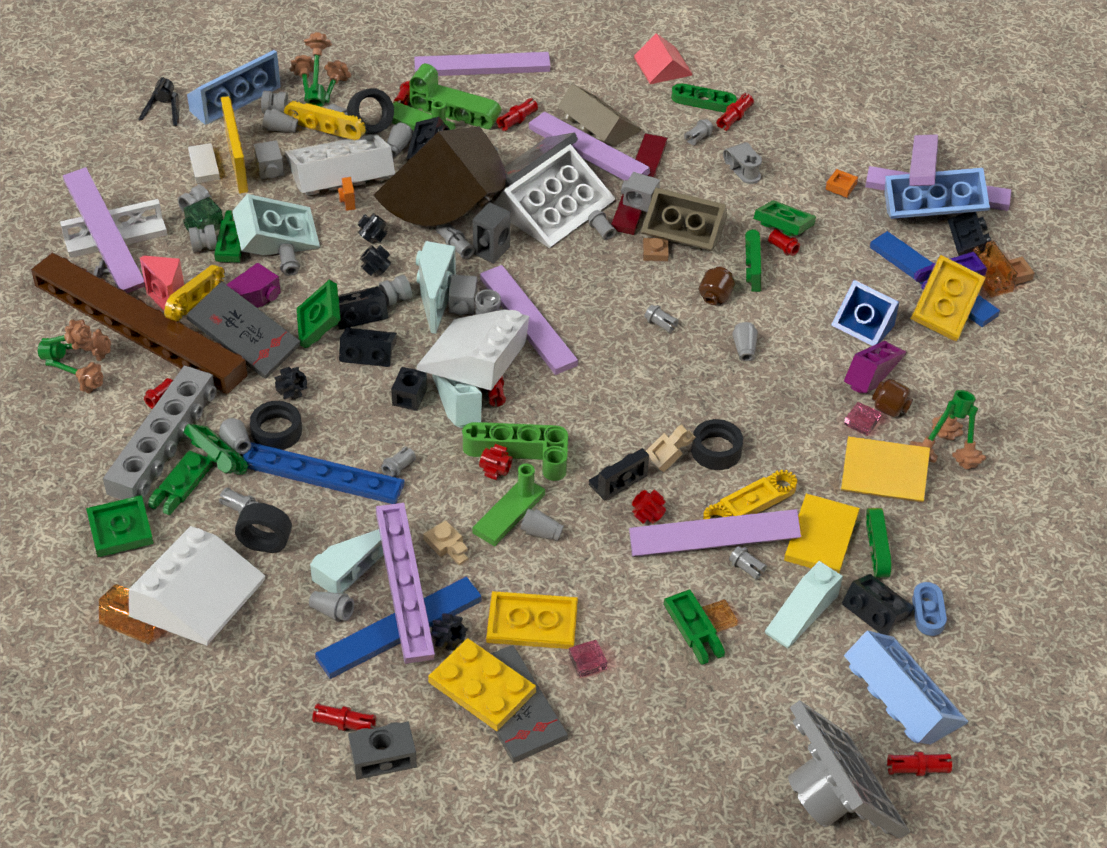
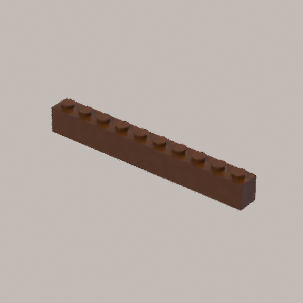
(138, 321)

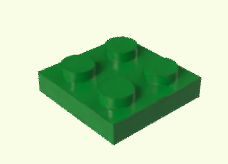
(788, 219)
(318, 314)
(119, 526)

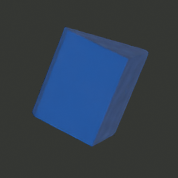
(866, 314)

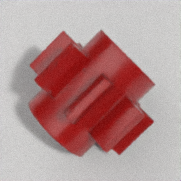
(495, 461)
(649, 506)

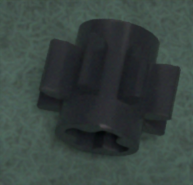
(372, 228)
(375, 260)
(291, 383)
(448, 631)

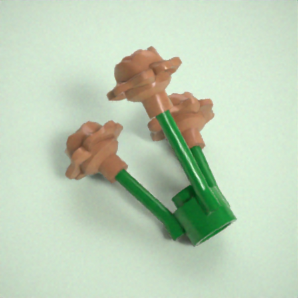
(304, 65)
(78, 337)
(948, 428)

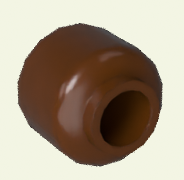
(716, 285)
(892, 398)

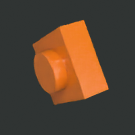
(841, 183)
(346, 194)

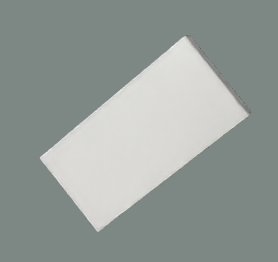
(203, 163)

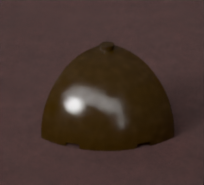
(445, 179)

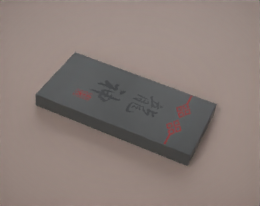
(536, 156)
(243, 329)
(535, 723)

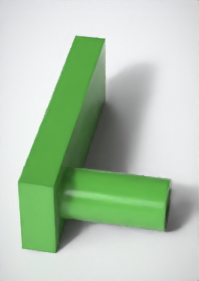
(410, 115)
(510, 507)

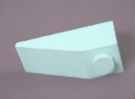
(460, 400)
(346, 561)
(805, 604)

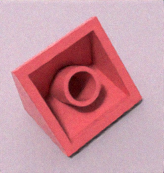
(661, 61)
(161, 277)

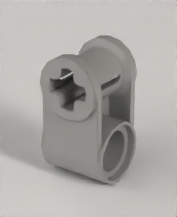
(744, 162)

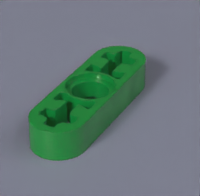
(689, 90)
(879, 541)

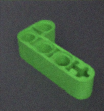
(459, 104)
(522, 442)

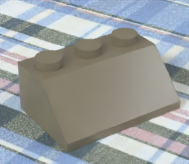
(596, 116)
(685, 219)

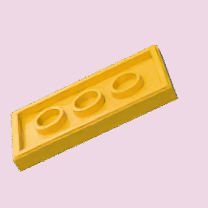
(234, 145)

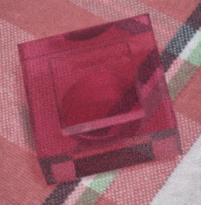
(862, 418)
(587, 658)

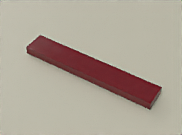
(650, 154)

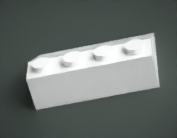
(328, 163)
(555, 197)
(477, 348)
(194, 587)

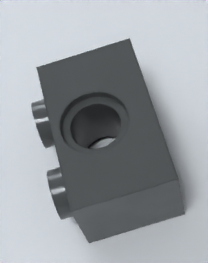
(491, 232)
(398, 755)

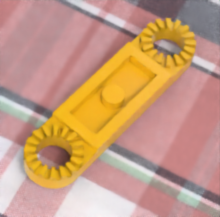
(326, 120)
(194, 291)
(754, 496)

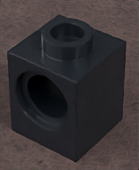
(409, 388)

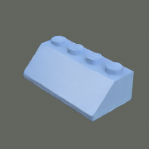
(240, 84)
(953, 193)
(904, 688)

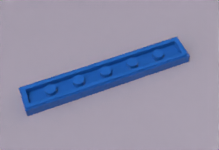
(910, 261)
(324, 473)
(385, 634)

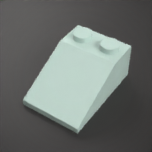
(269, 223)
(434, 275)

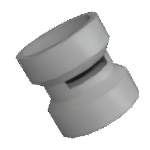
(272, 100)
(196, 194)
(202, 238)
(396, 289)
(487, 301)

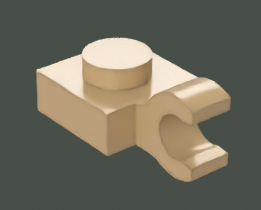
(666, 448)
(445, 540)

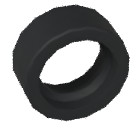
(385, 103)
(272, 410)
(713, 459)
(267, 516)

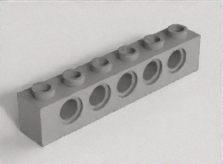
(159, 434)

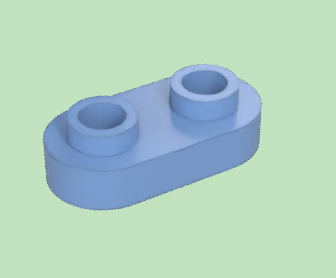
(929, 610)

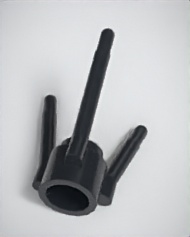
(163, 92)

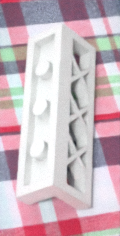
(134, 230)

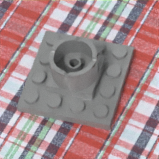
(839, 777)

